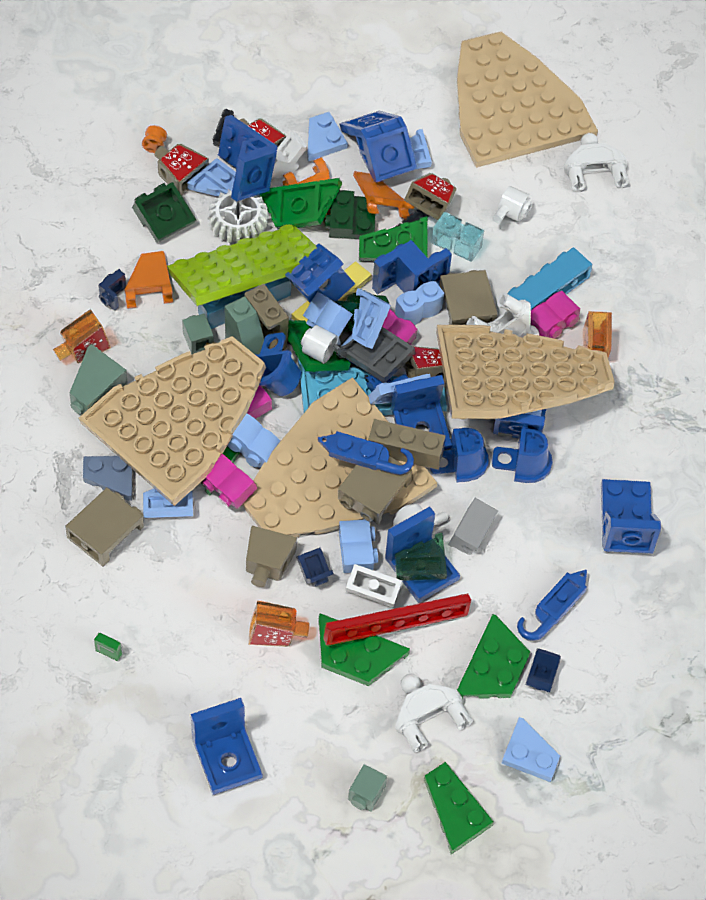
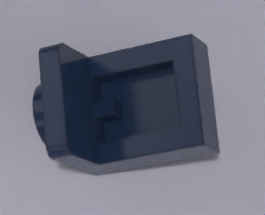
(110, 287)
(314, 567)
(543, 670)

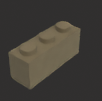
(423, 445)

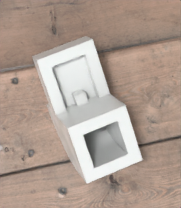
(287, 155)

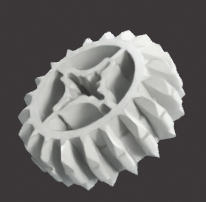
(224, 221)

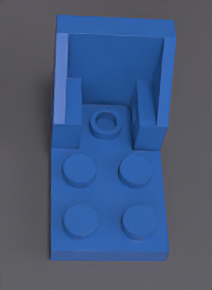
(382, 144)
(250, 155)
(628, 517)

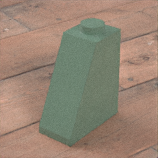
(244, 325)
(94, 379)

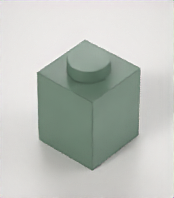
(197, 332)
(367, 788)

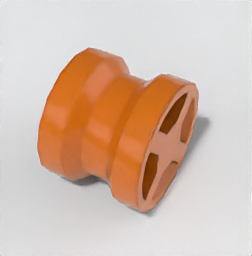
(154, 138)

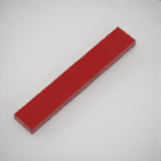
(397, 619)

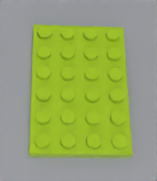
(241, 265)

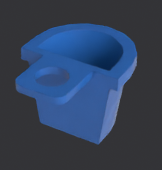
(281, 371)
(467, 456)
(530, 461)

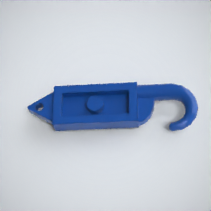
(363, 453)
(556, 604)

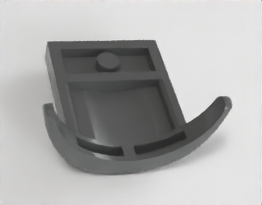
(383, 360)

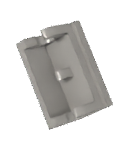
(473, 527)

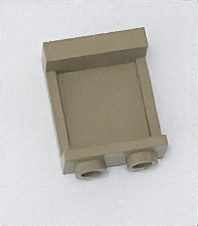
(468, 296)
(269, 312)
(371, 490)
(103, 525)

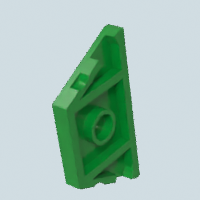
(301, 203)
(361, 658)
(495, 663)

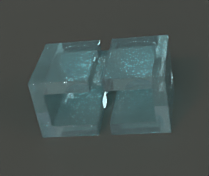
(468, 237)

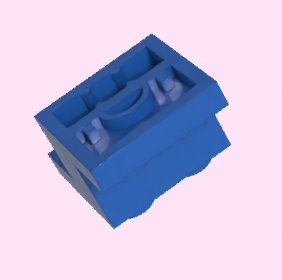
(409, 268)

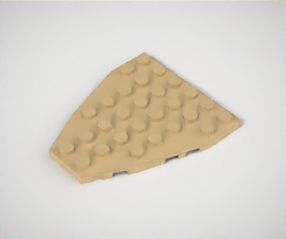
(513, 102)
(513, 375)
(178, 416)
(302, 482)

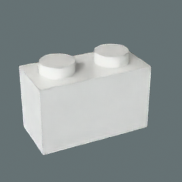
(373, 585)

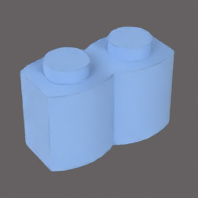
(420, 304)
(327, 314)
(253, 441)
(356, 544)

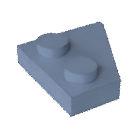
(108, 473)

